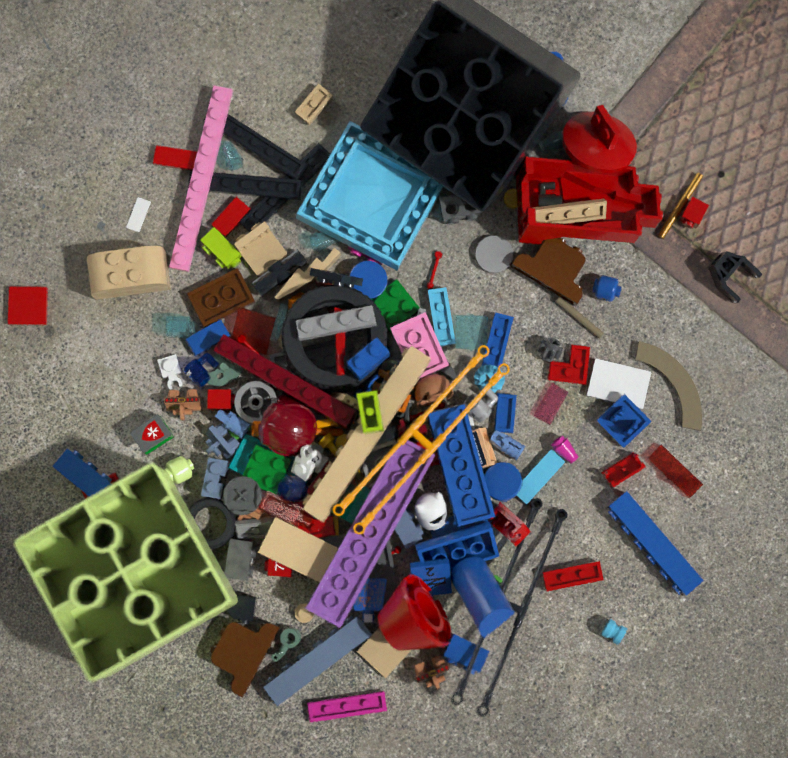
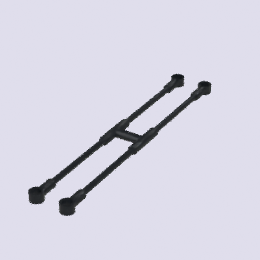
(521, 610)

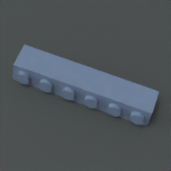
(317, 661)

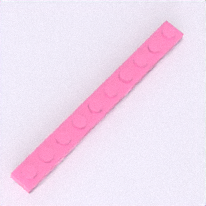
(201, 178)

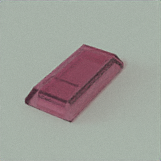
(551, 403)

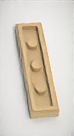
(572, 212)

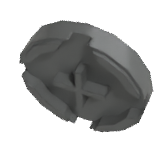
(242, 495)

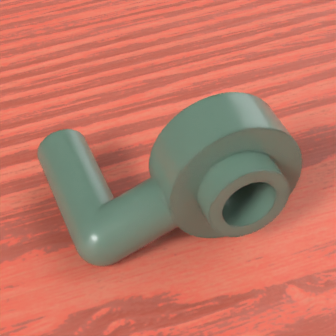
(287, 642)

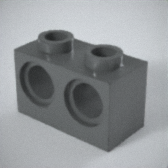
(461, 212)

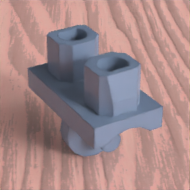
(218, 444)

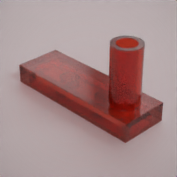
(675, 471)

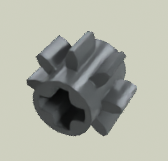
(550, 349)

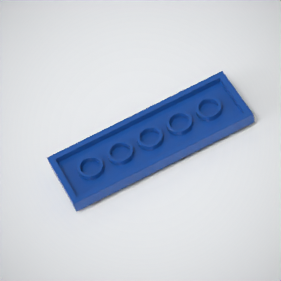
(461, 467)

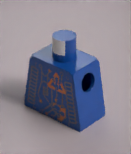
(370, 598)

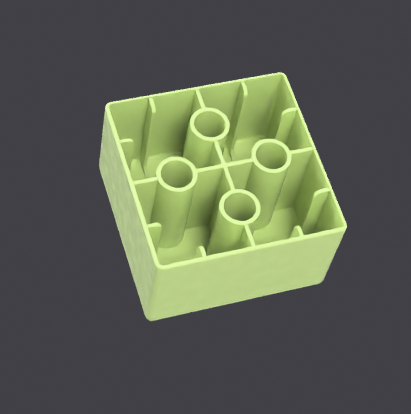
(125, 572)

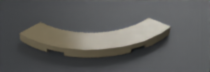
(679, 379)

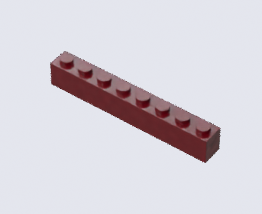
(285, 382)

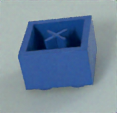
(461, 651)

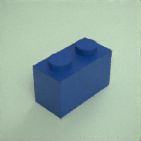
(368, 359)

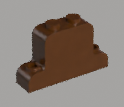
(554, 268)
(242, 652)

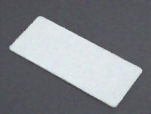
(138, 214)

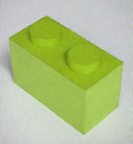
(370, 412)

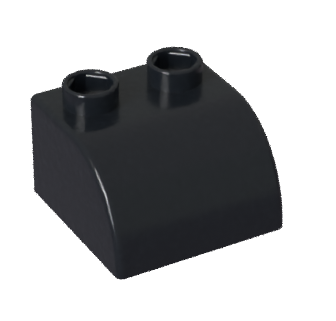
(469, 100)

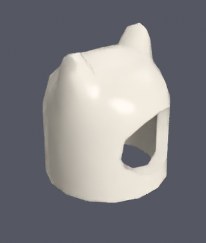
(430, 507)

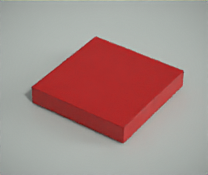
(27, 306)

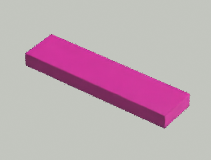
(347, 706)

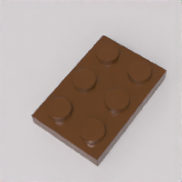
(220, 297)

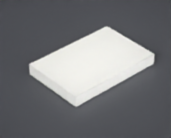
(612, 380)

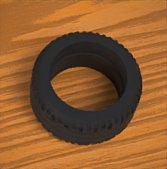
(230, 517)

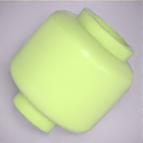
(179, 469)

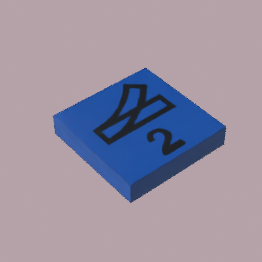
(435, 574)

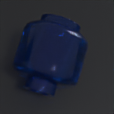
(292, 488)

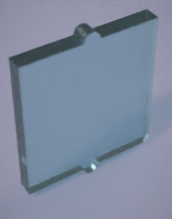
(471, 332)

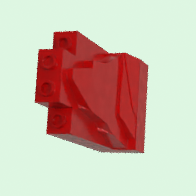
(627, 205)

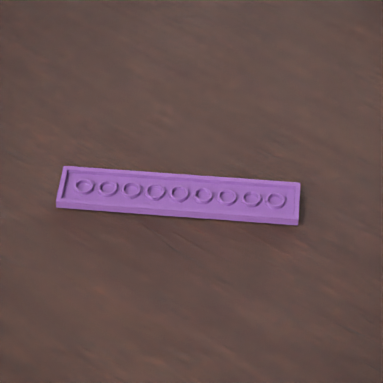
(361, 552)

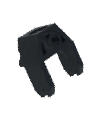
(721, 274)

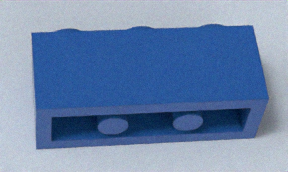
(81, 474)

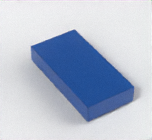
(505, 413)

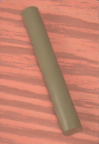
(579, 317)

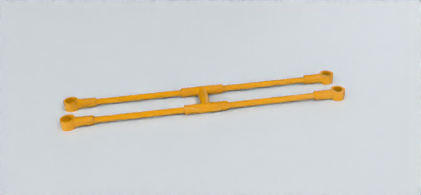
(413, 431)

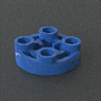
(373, 278)
(503, 481)

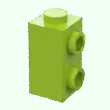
(221, 248)

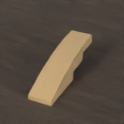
(301, 279)

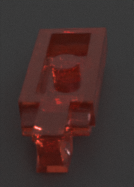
(284, 510)

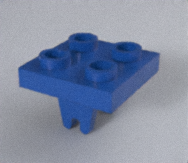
(623, 420)

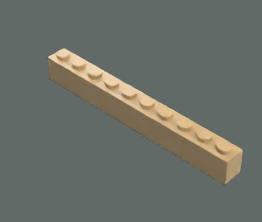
(359, 445)

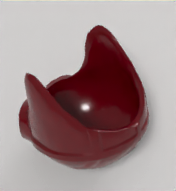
(287, 426)

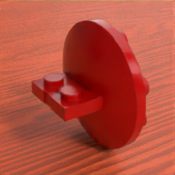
(599, 141)

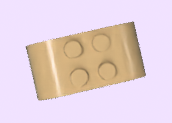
(128, 272)

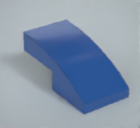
(207, 337)

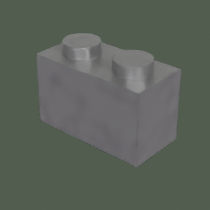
(239, 560)

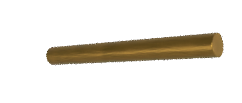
(680, 205)

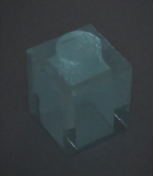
(179, 326)

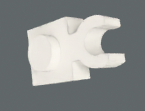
(170, 368)
(303, 465)

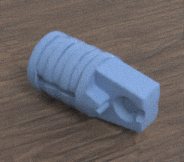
(233, 423)
(507, 444)

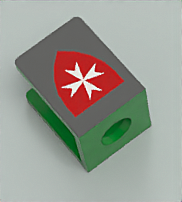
(152, 434)

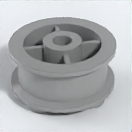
(248, 394)

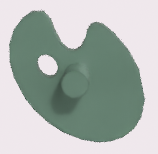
(229, 370)

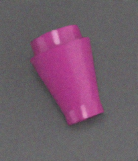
(564, 449)

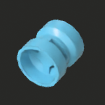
(614, 631)

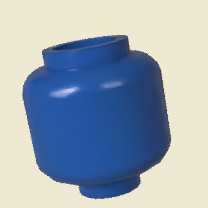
(606, 288)

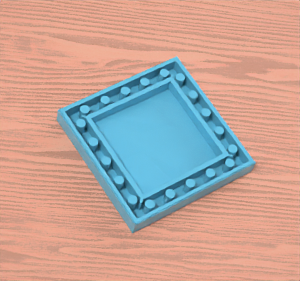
(369, 198)

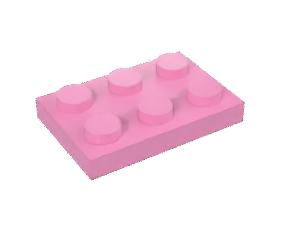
(420, 335)

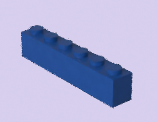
(655, 544)

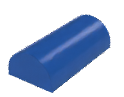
(459, 545)
(481, 594)

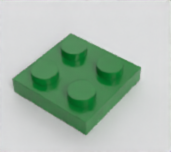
(395, 304)
(267, 468)

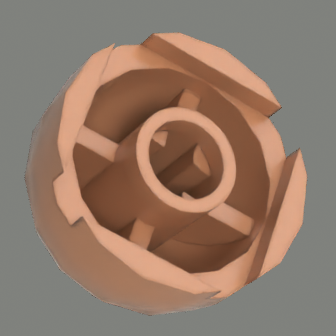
(430, 388)

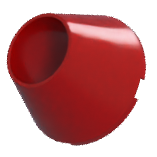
(414, 618)

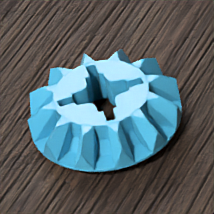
(489, 370)

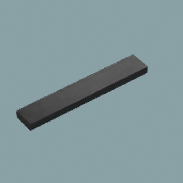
(263, 148)
(255, 186)
(270, 206)

